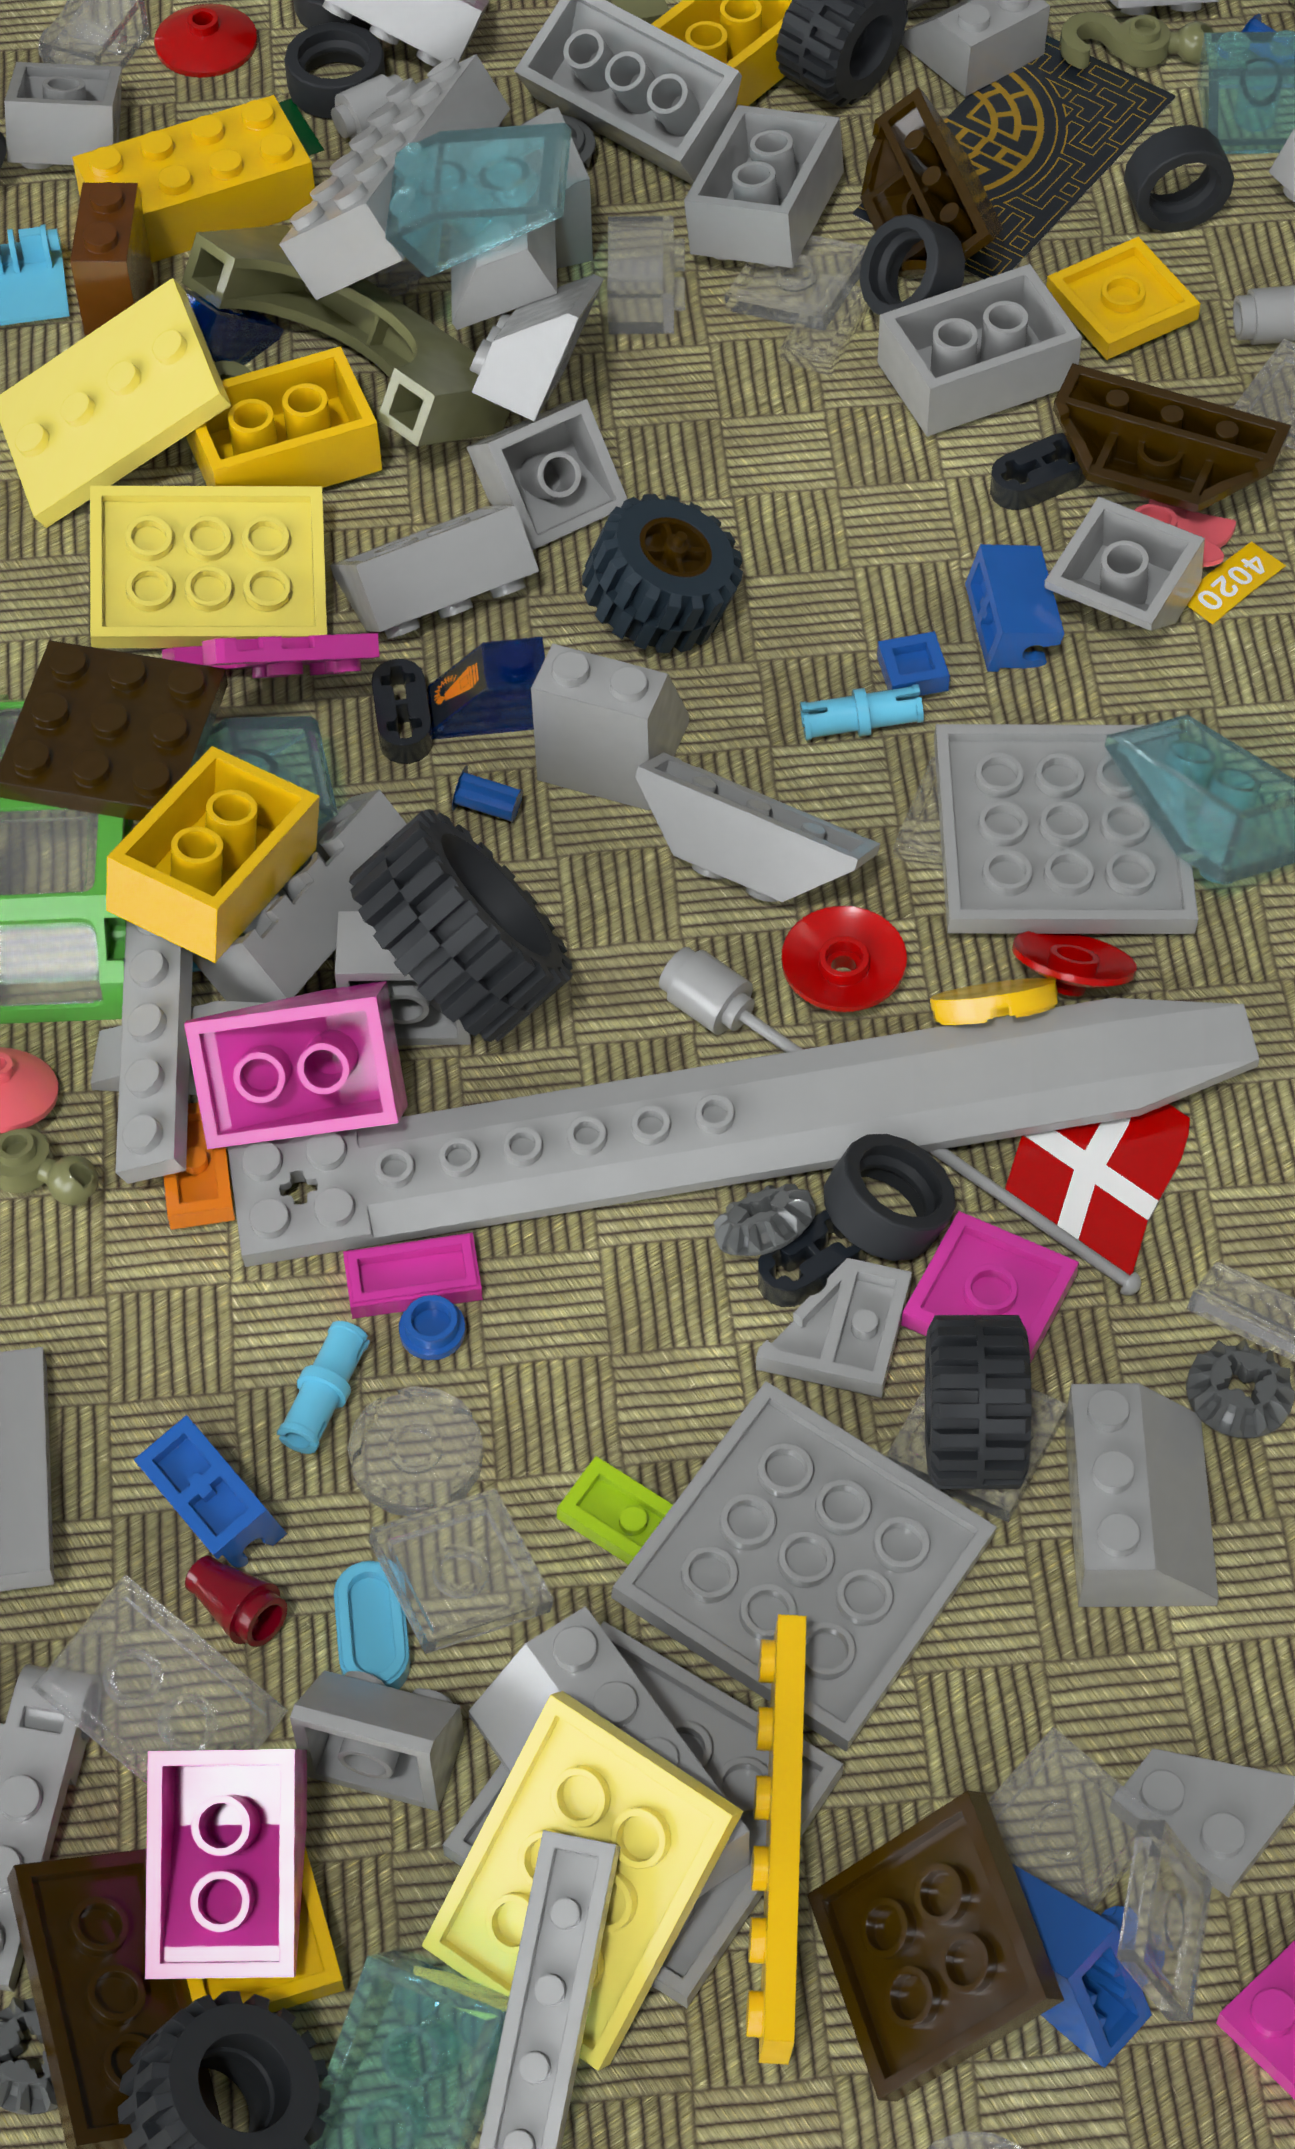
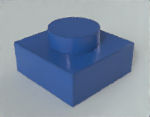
(914, 661)

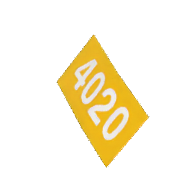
(1233, 582)

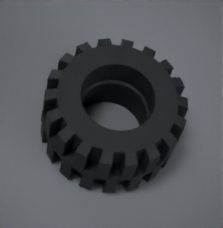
(840, 45)
(977, 1402)
(250, 2048)

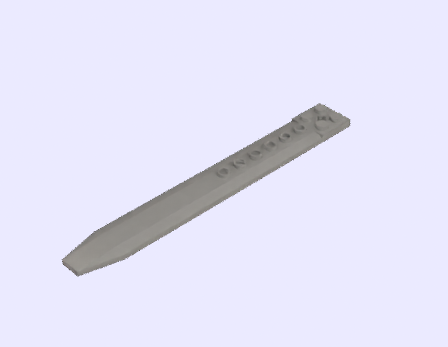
(729, 1123)

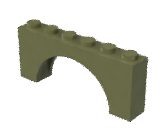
(427, 368)

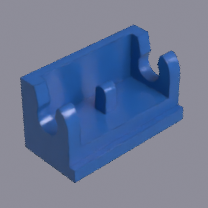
(1012, 605)
(208, 1493)

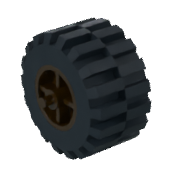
(662, 573)

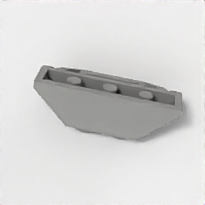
(745, 833)

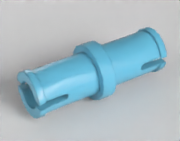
(861, 712)
(323, 1387)

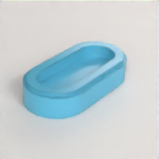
(371, 1625)

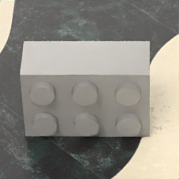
(764, 186)
(977, 349)

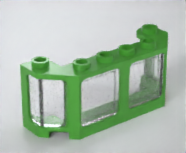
(56, 938)

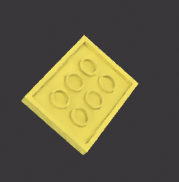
(111, 402)
(205, 564)
(602, 1786)

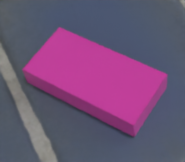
(395, 1275)

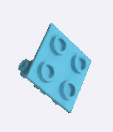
(32, 277)

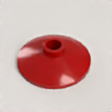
(205, 40)
(844, 939)
(1074, 961)

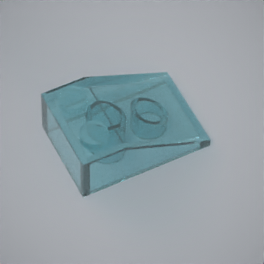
(475, 191)
(1210, 797)
(412, 2059)

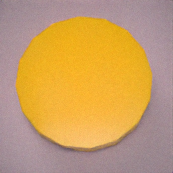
(994, 999)

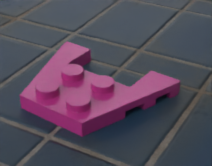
(282, 656)

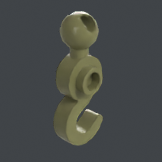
(1138, 41)
(29, 1163)

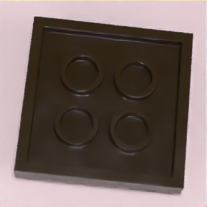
(109, 730)
(934, 1947)

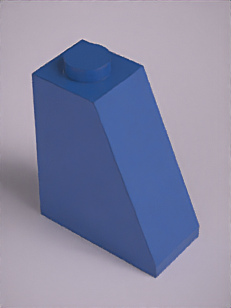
(1101, 1998)

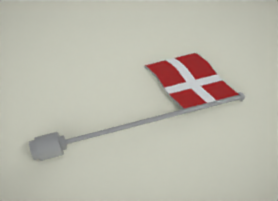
(1077, 1184)

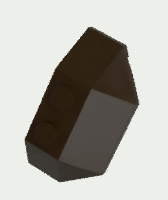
(925, 173)
(1163, 440)

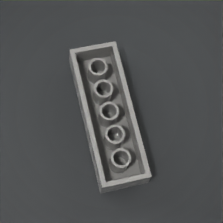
(345, 225)

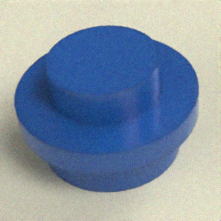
(432, 1328)

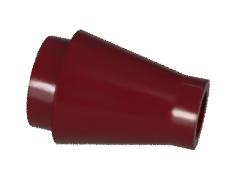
(239, 1602)

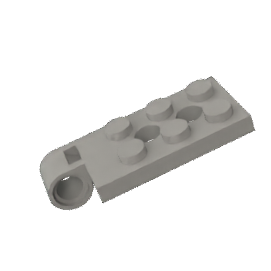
(37, 1763)

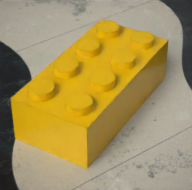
(209, 174)

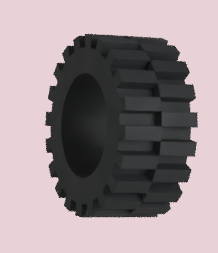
(460, 926)

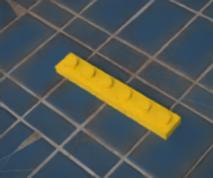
(776, 1865)

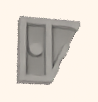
(844, 1331)
(1216, 1809)

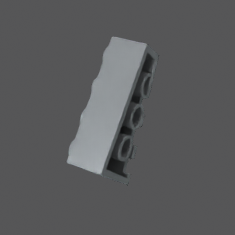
(300, 923)

